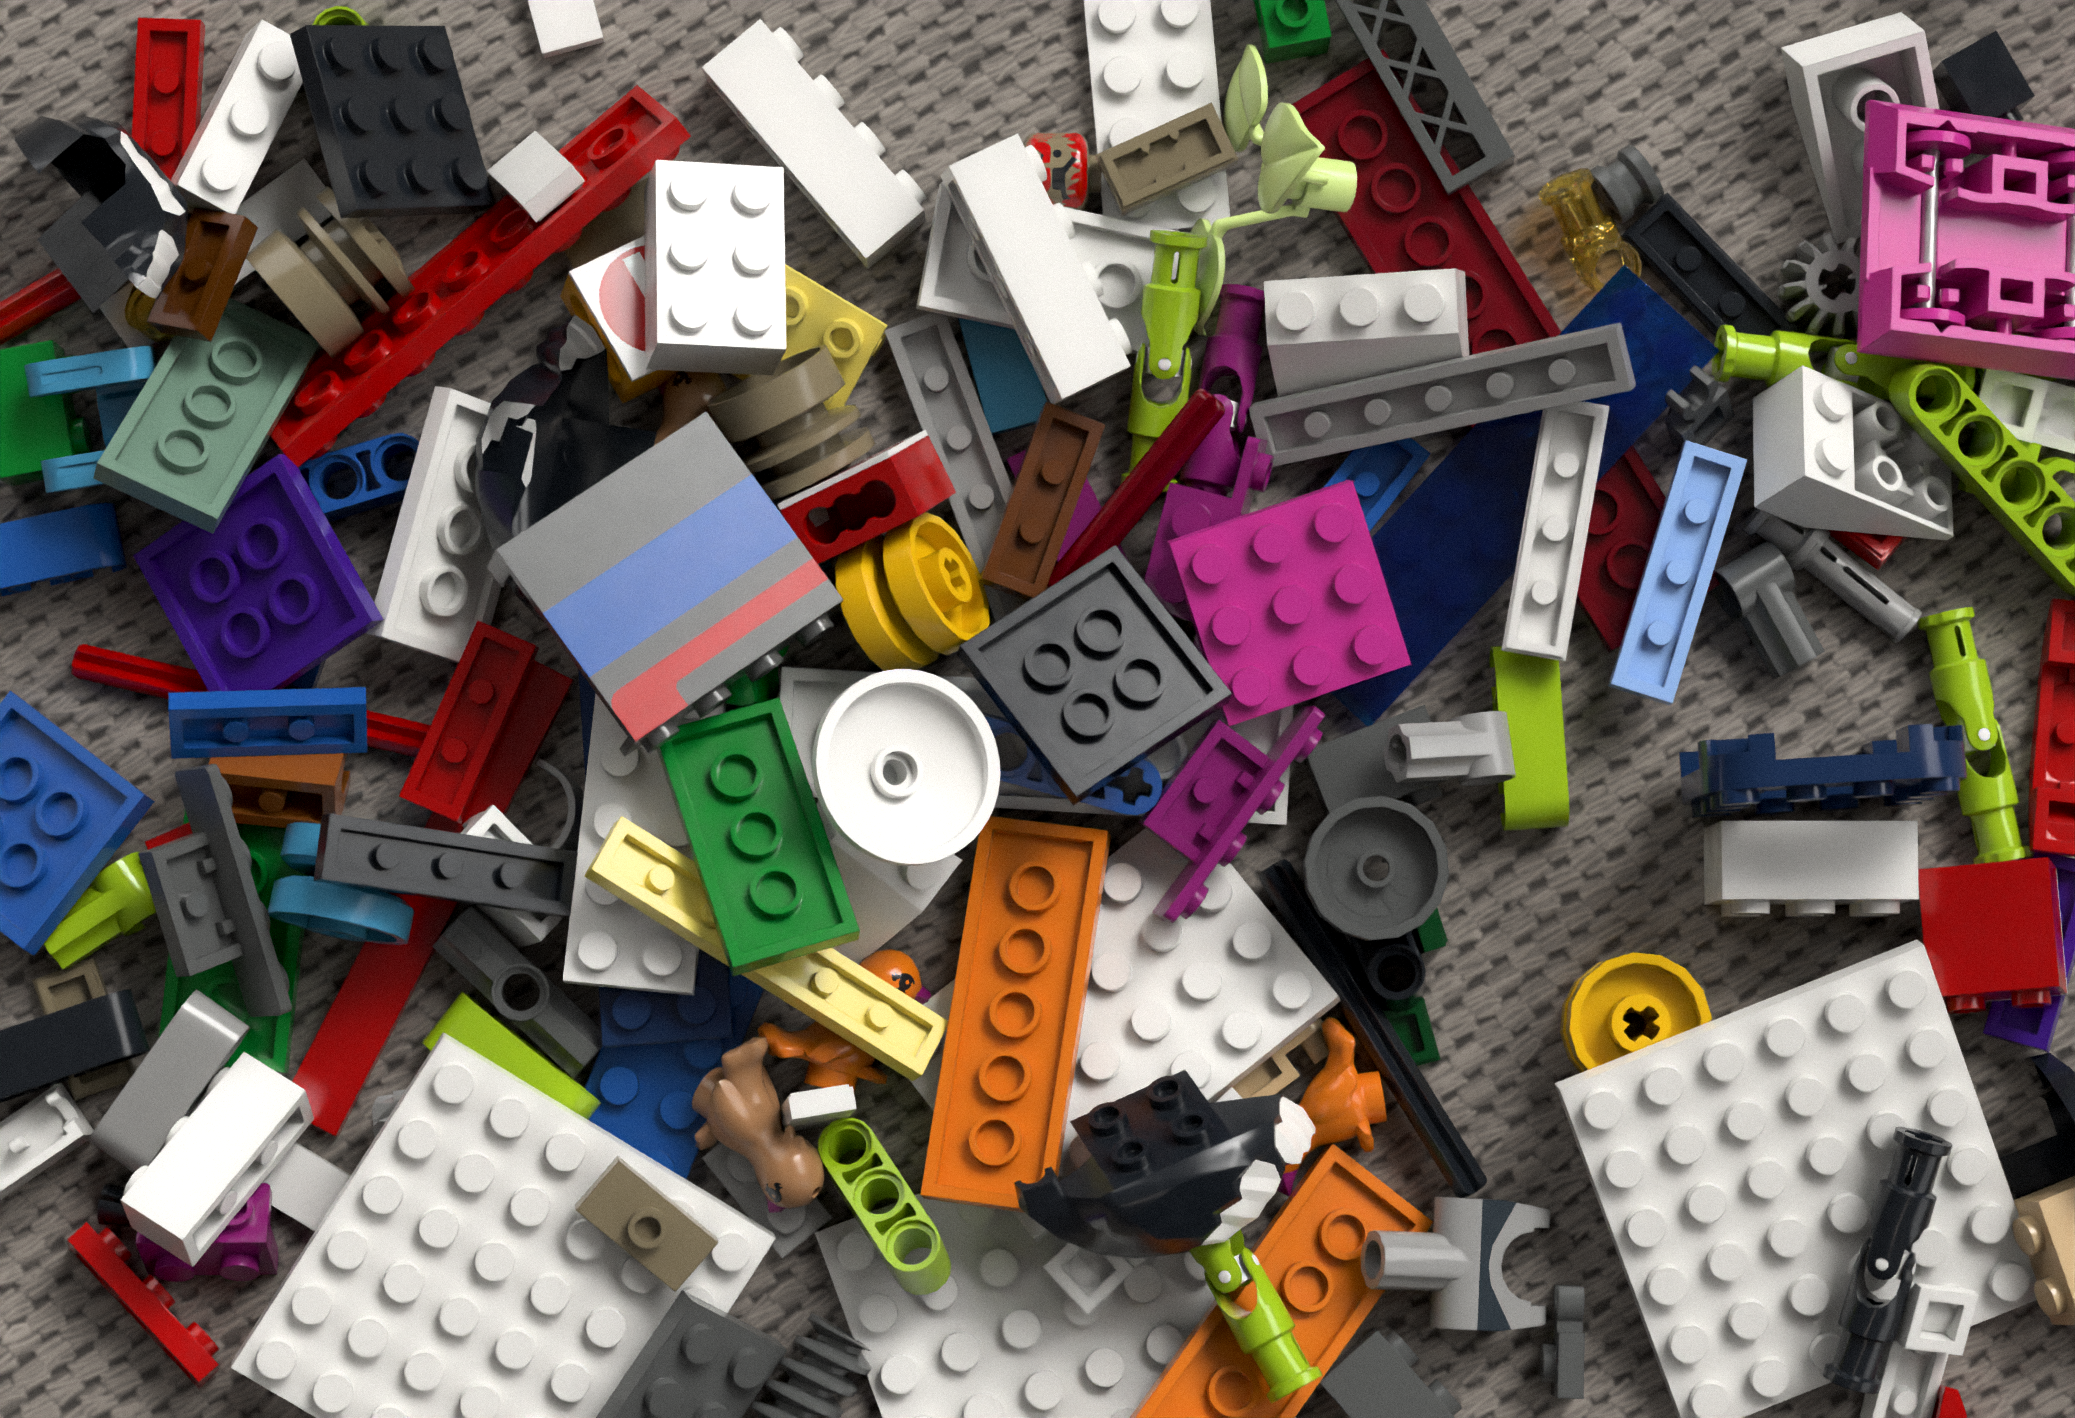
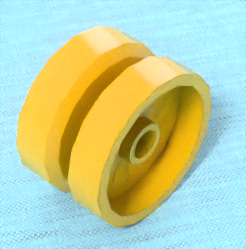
(912, 594)
(1631, 983)

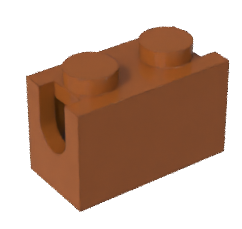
(285, 787)

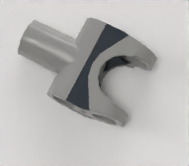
(1459, 1263)

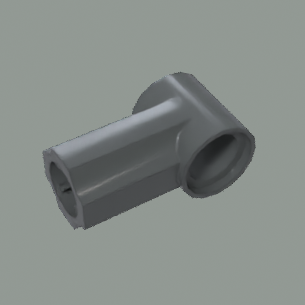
(1760, 595)

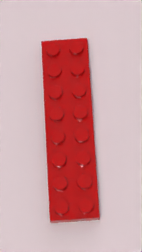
(471, 274)

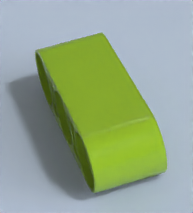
(1532, 698)
(507, 1049)
(873, 1180)

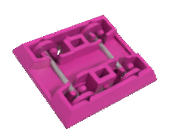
(1967, 244)

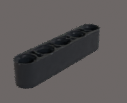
(70, 1043)

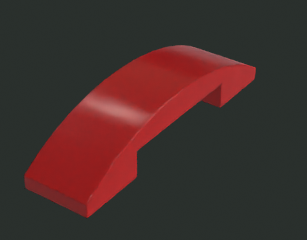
(2053, 739)

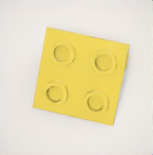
(822, 317)

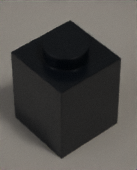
(1983, 80)

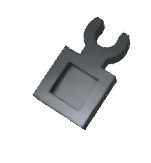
(1698, 410)
(1564, 1359)

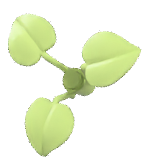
(1288, 171)

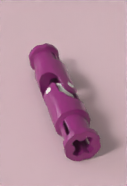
(1228, 353)

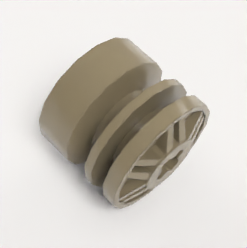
(330, 273)
(792, 423)

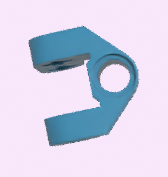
(118, 382)

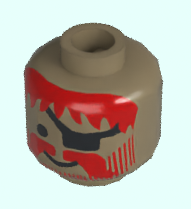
(1068, 167)

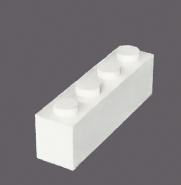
(815, 143)
(1036, 268)

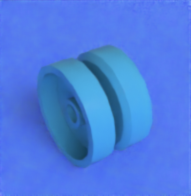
(333, 908)

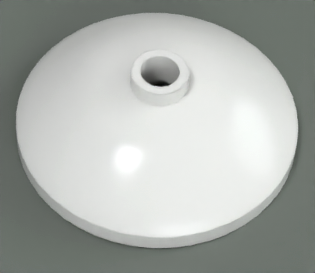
(941, 760)

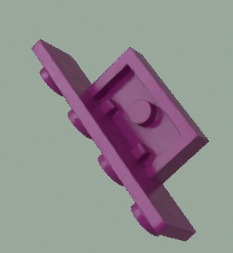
(1194, 509)
(1216, 797)

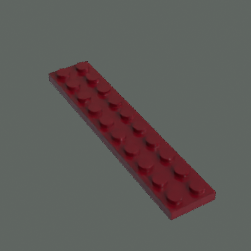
(1411, 224)

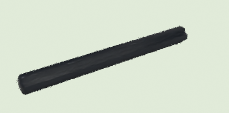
(1374, 1030)

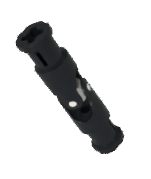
(1898, 1219)

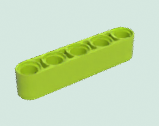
(1988, 462)

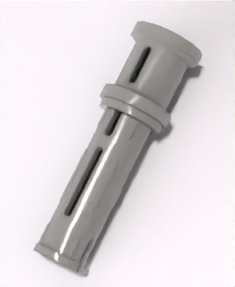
(1838, 571)

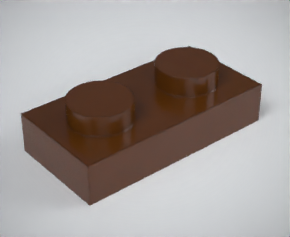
(205, 279)

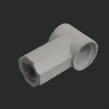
(1466, 748)

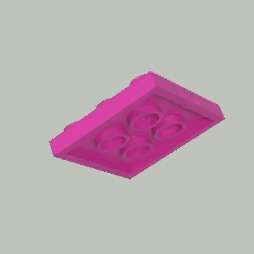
(1289, 601)

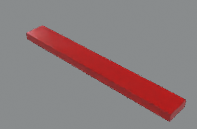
(388, 973)

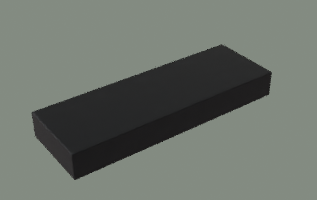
(1702, 272)

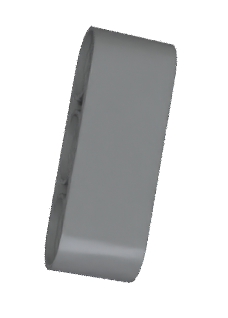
(169, 1081)

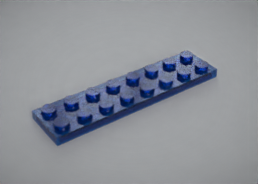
(1465, 521)

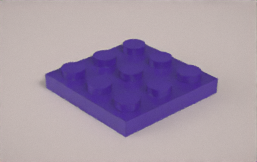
(262, 590)

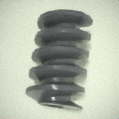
(817, 1375)

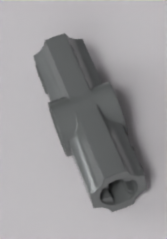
(489, 964)

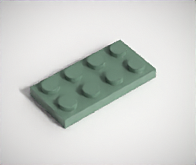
(207, 415)

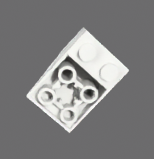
(1845, 462)

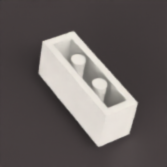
(240, 122)
(216, 1158)

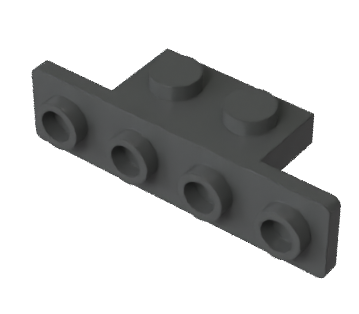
(210, 898)

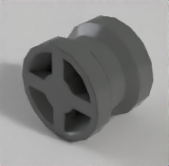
(1626, 184)

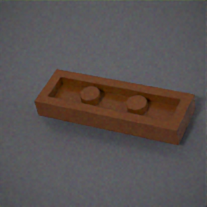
(1041, 502)

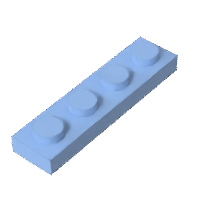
(1677, 573)

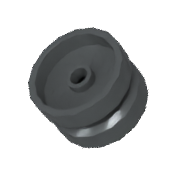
(1382, 907)

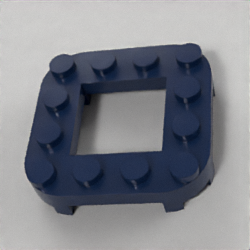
(1745, 771)

